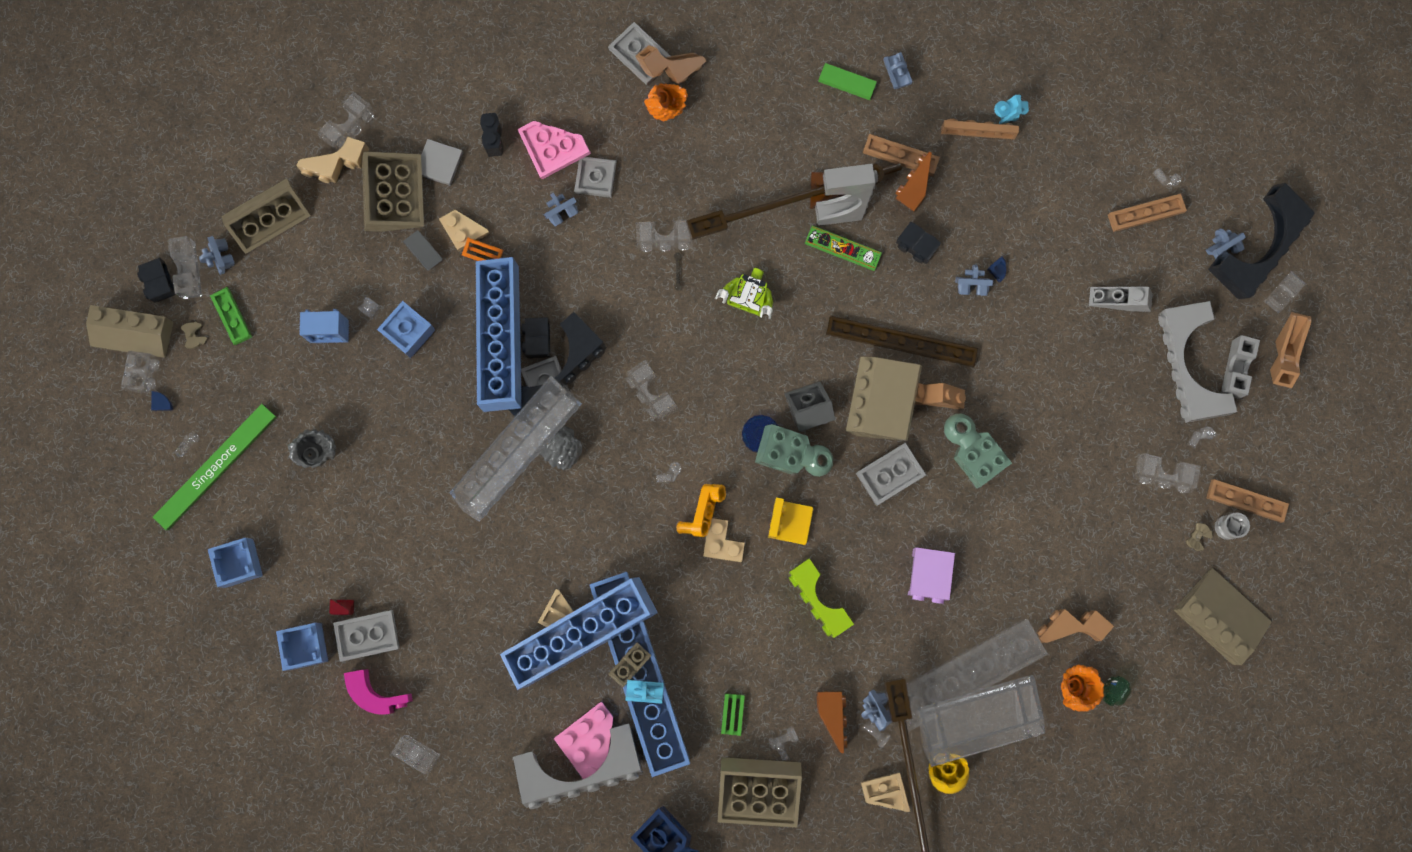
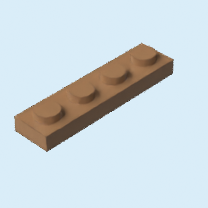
(986, 129)
(897, 153)
(1147, 212)
(1247, 501)

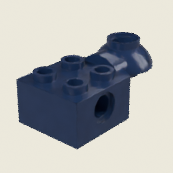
(662, 834)

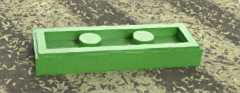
(847, 81)
(231, 316)

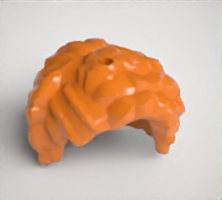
(666, 101)
(1082, 688)

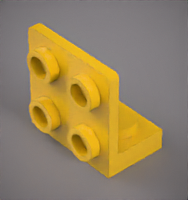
(790, 522)

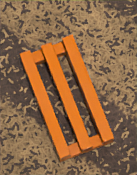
(467, 247)

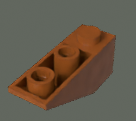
(915, 189)
(830, 709)

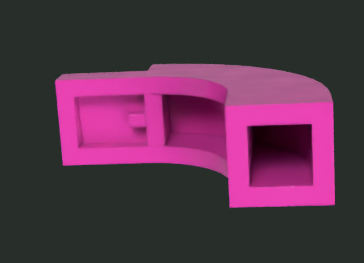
(364, 696)

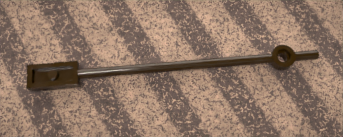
(717, 222)
(900, 711)

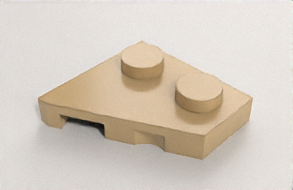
(461, 227)
(555, 610)
(886, 792)

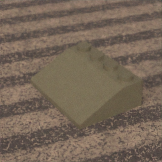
(392, 191)
(883, 398)
(1223, 617)
(759, 792)

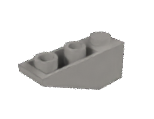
(1122, 298)

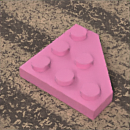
(552, 147)
(588, 740)

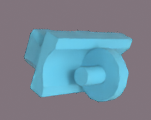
(1011, 109)
(644, 691)

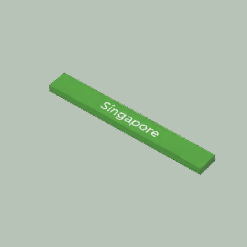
(214, 467)

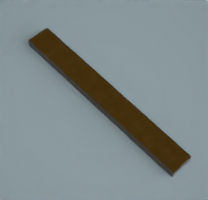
(902, 341)

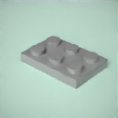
(629, 45)
(890, 474)
(366, 635)

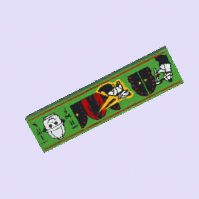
(843, 248)

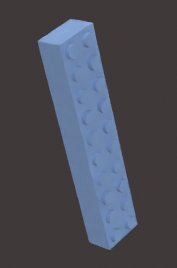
(653, 721)

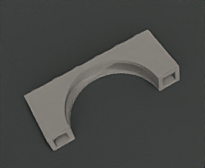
(855, 184)
(1195, 400)
(619, 765)

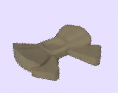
(193, 341)
(1201, 530)

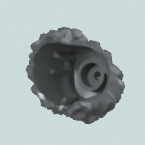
(312, 443)
(562, 449)

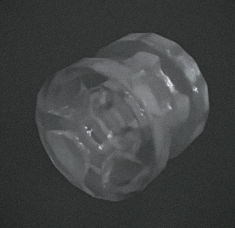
(368, 307)

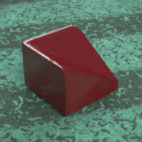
(341, 607)

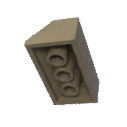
(265, 216)
(128, 331)

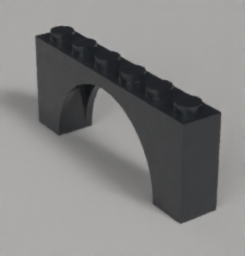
(1289, 218)
(583, 349)

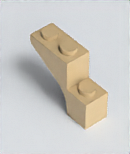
(329, 166)

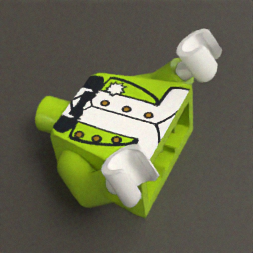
(748, 294)

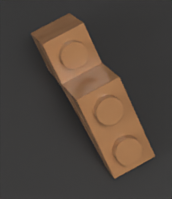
(676, 67)
(1289, 348)
(940, 395)
(1065, 624)

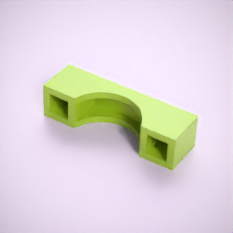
(834, 620)

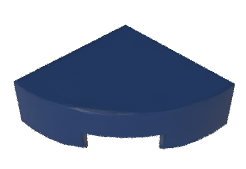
(998, 269)
(160, 402)

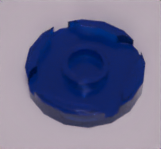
(753, 431)

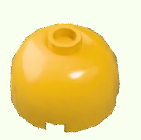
(950, 776)

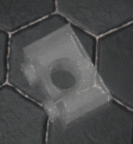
(415, 754)

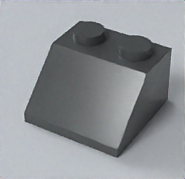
(810, 406)

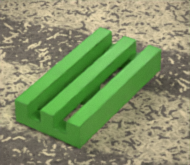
(730, 731)

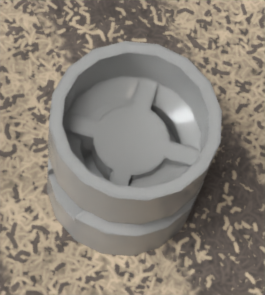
(1232, 526)

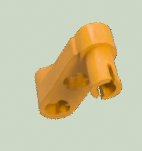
(708, 497)

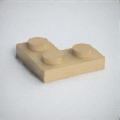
(718, 547)

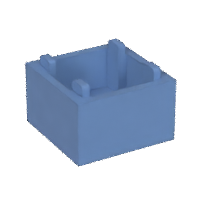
(324, 326)
(406, 329)
(235, 562)
(302, 646)

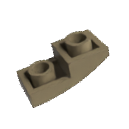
(629, 664)

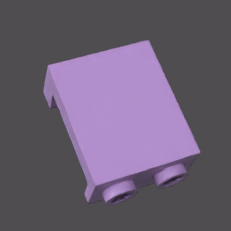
(931, 575)

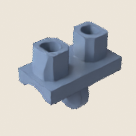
(897, 71)
(568, 205)
(1226, 240)
(221, 262)
(982, 283)
(875, 710)

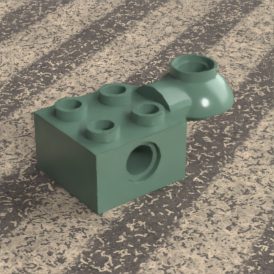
(791, 452)
(978, 452)

